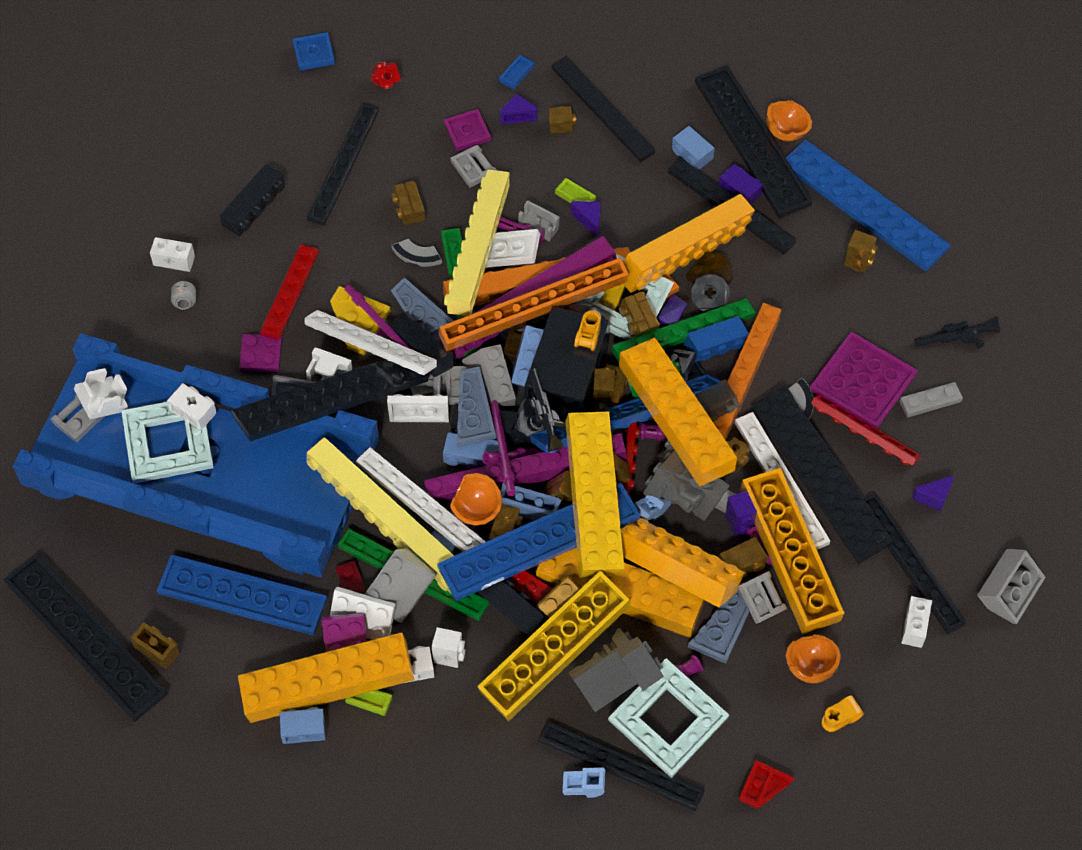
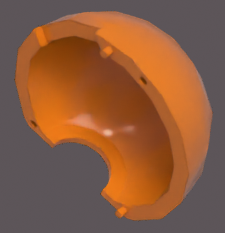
(788, 120)
(476, 499)
(813, 658)

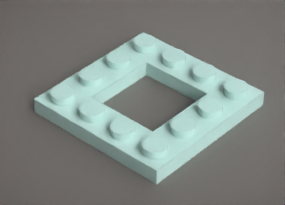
(656, 295)
(146, 468)
(667, 757)

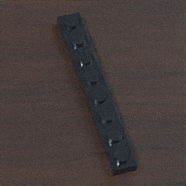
(717, 195)

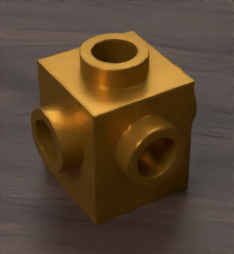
(741, 451)

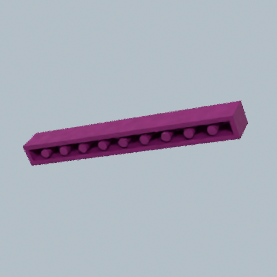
(590, 256)
(525, 469)

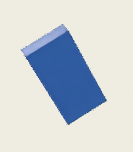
(516, 72)

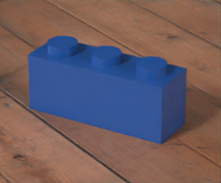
(717, 339)

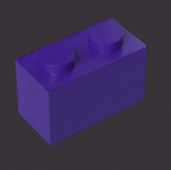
(739, 182)
(740, 513)

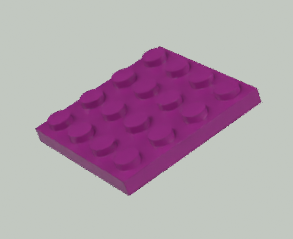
(864, 380)

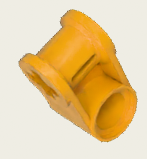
(588, 334)
(844, 713)

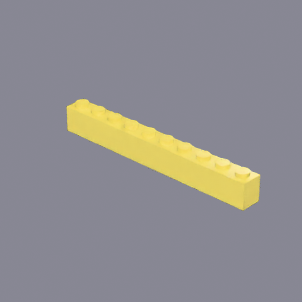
(477, 244)
(377, 506)

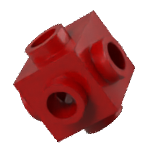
(389, 70)

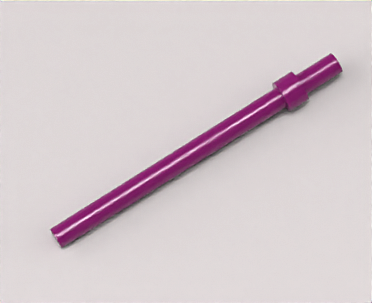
(360, 301)
(507, 476)

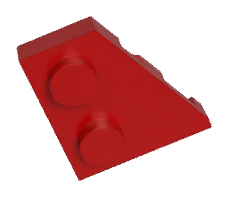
(763, 785)

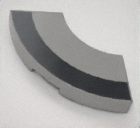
(415, 254)
(803, 396)

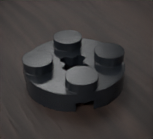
(717, 284)

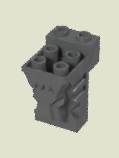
(677, 485)
(617, 670)

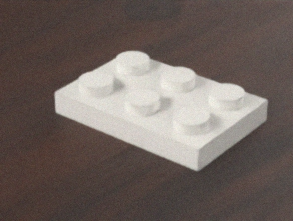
(514, 248)
(418, 408)
(377, 612)

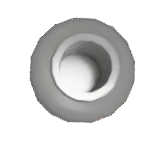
(183, 295)

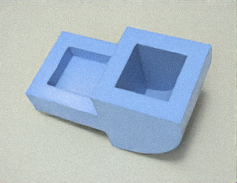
(652, 507)
(586, 782)

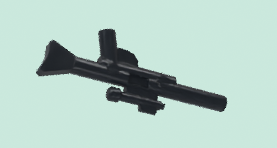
(966, 335)
(544, 413)

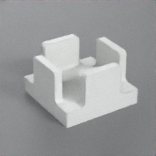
(327, 364)
(101, 394)

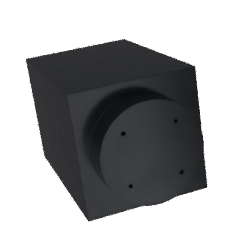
(562, 368)

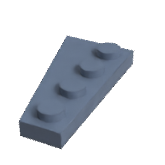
(420, 308)
(474, 412)
(722, 630)

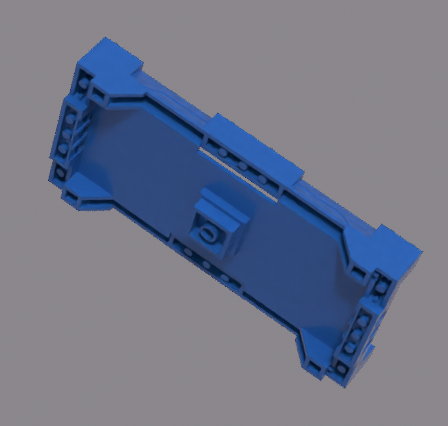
(252, 497)

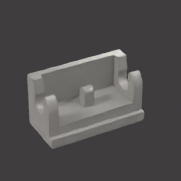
(539, 219)

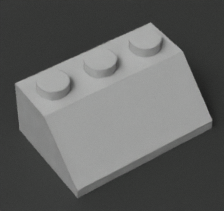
(494, 375)
(402, 582)
(1011, 585)

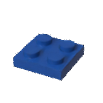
(313, 51)

